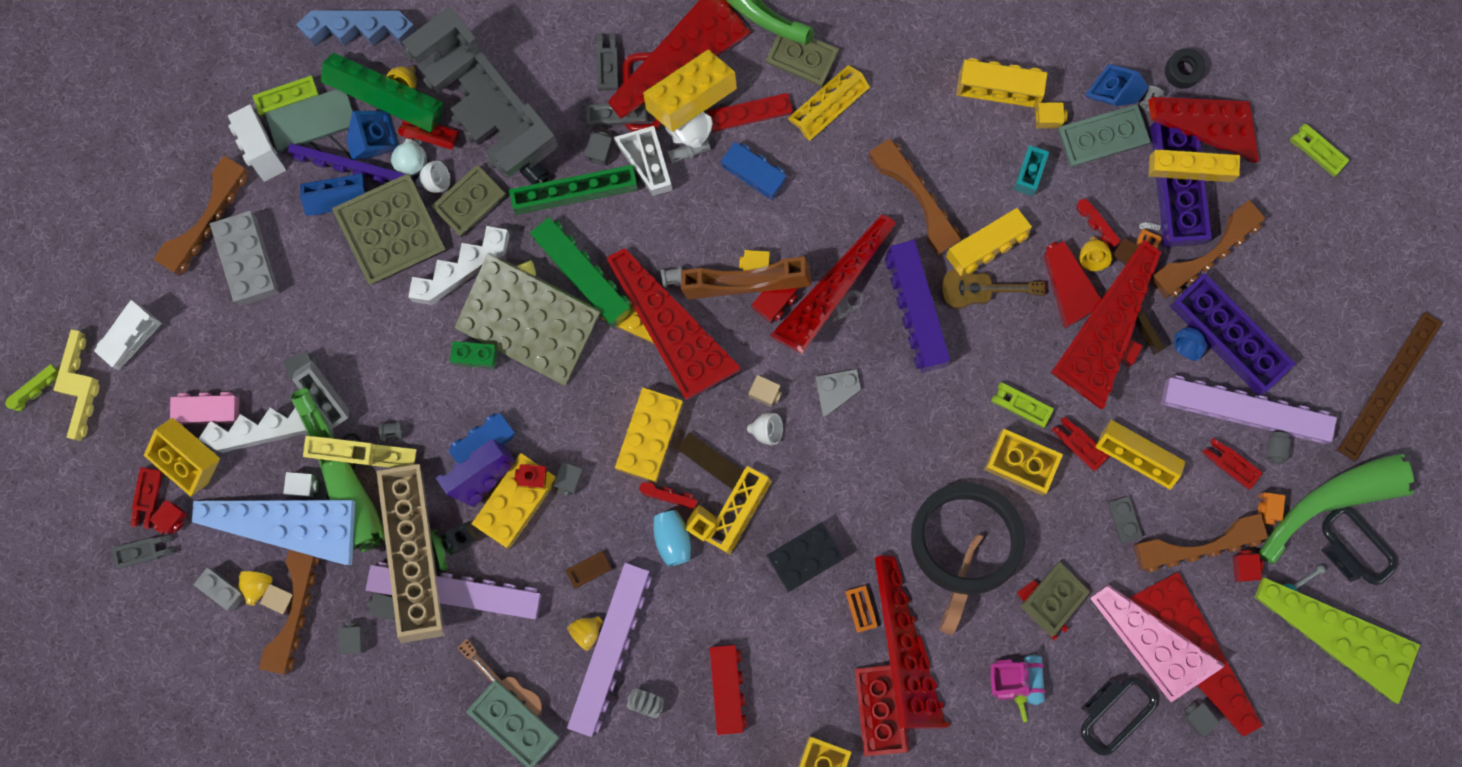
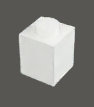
(300, 484)

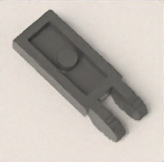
(607, 65)
(140, 552)

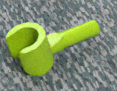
(1020, 700)

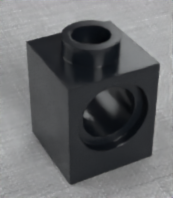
(464, 532)

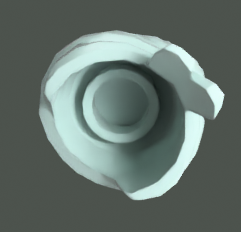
(409, 157)

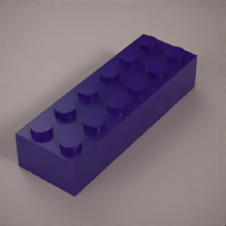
(1181, 201)
(917, 307)
(1232, 335)

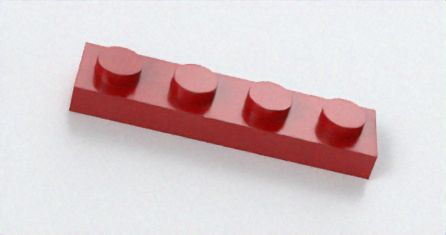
(750, 112)

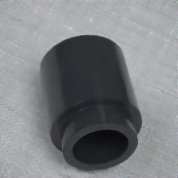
(536, 174)

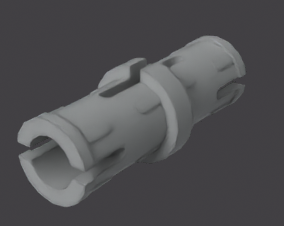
(687, 152)

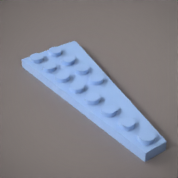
(307, 527)

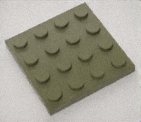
(388, 228)

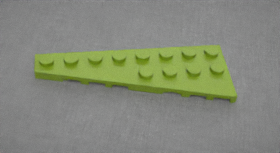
(1365, 649)

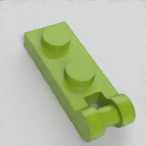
(1319, 150)
(32, 388)
(1022, 405)

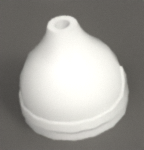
(434, 177)
(767, 428)

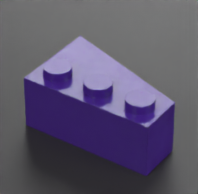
(478, 474)

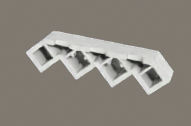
(451, 275)
(247, 433)

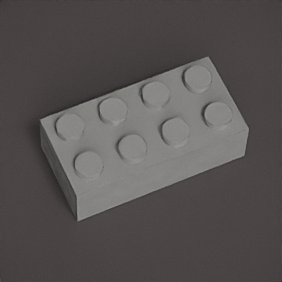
(244, 258)

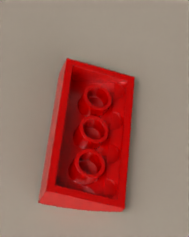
(879, 712)

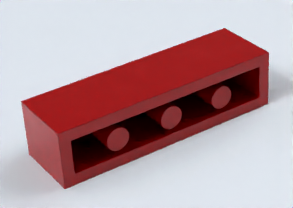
(726, 690)

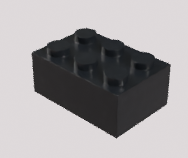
(804, 557)

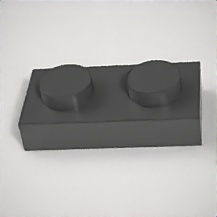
(1124, 520)

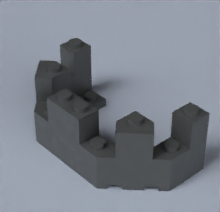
(490, 101)

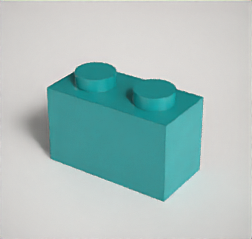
(1030, 170)

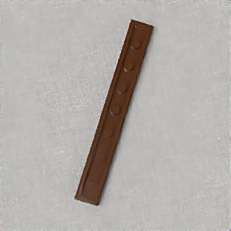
(1389, 386)

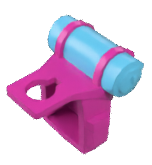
(1019, 679)

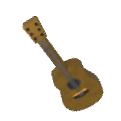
(977, 289)

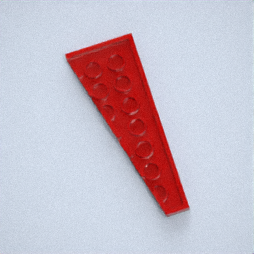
(812, 312)
(684, 346)
(1098, 347)
(909, 662)

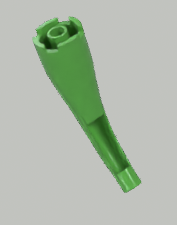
(764, 17)
(340, 478)
(1367, 483)

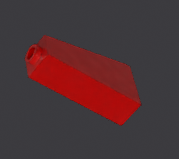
(1070, 285)

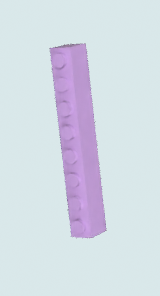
(1248, 410)
(468, 593)
(608, 650)

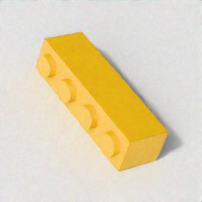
(1194, 165)
(988, 242)
(1140, 454)

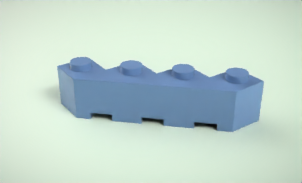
(347, 24)

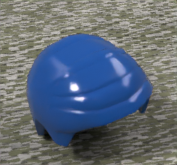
(1190, 343)

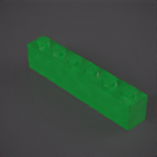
(381, 92)
(573, 190)
(580, 271)

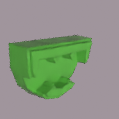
(438, 550)

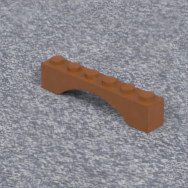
(890, 162)
(1239, 223)
(178, 252)
(713, 283)
(1242, 531)
(278, 654)

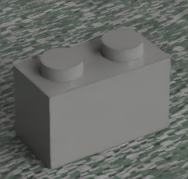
(219, 589)

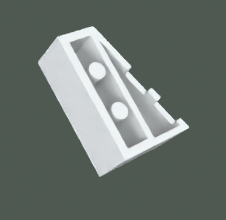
(255, 143)
(644, 153)
(127, 335)

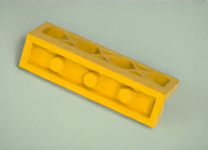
(831, 103)
(746, 513)

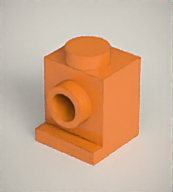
(1271, 507)

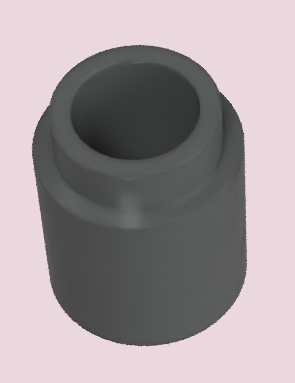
(1278, 447)

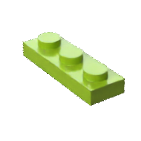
(285, 95)

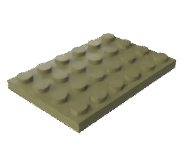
(527, 319)

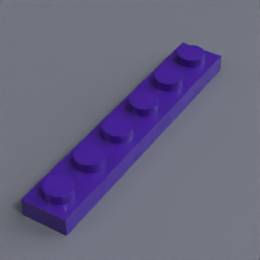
(342, 164)

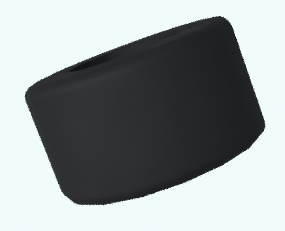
(1178, 79)

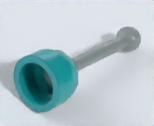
(1320, 570)

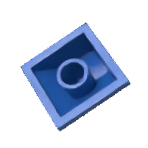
(1118, 86)
(370, 134)

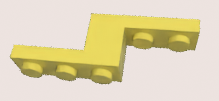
(76, 385)
(358, 452)

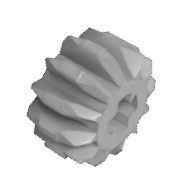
(645, 703)

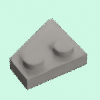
(836, 389)

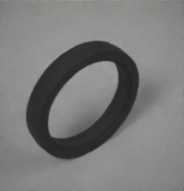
(977, 493)

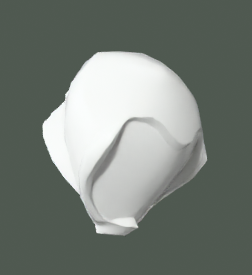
(694, 131)

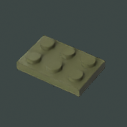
(804, 61)
(468, 200)
(1055, 599)

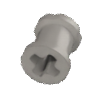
(1152, 91)
(671, 276)

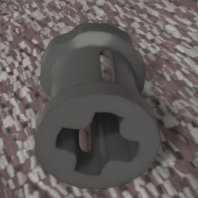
(391, 430)

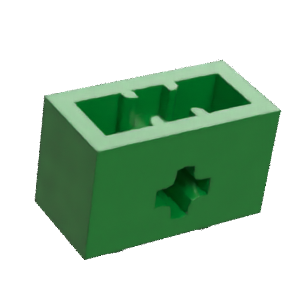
(473, 355)

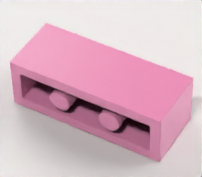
(204, 408)

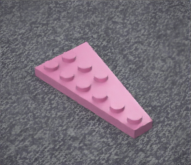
(1162, 651)

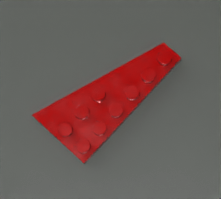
(1214, 122)

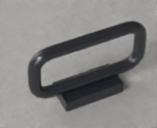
(1345, 560)
(1103, 700)

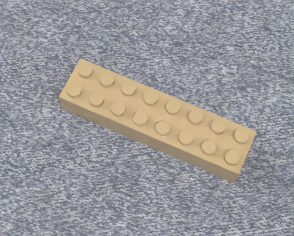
(410, 554)

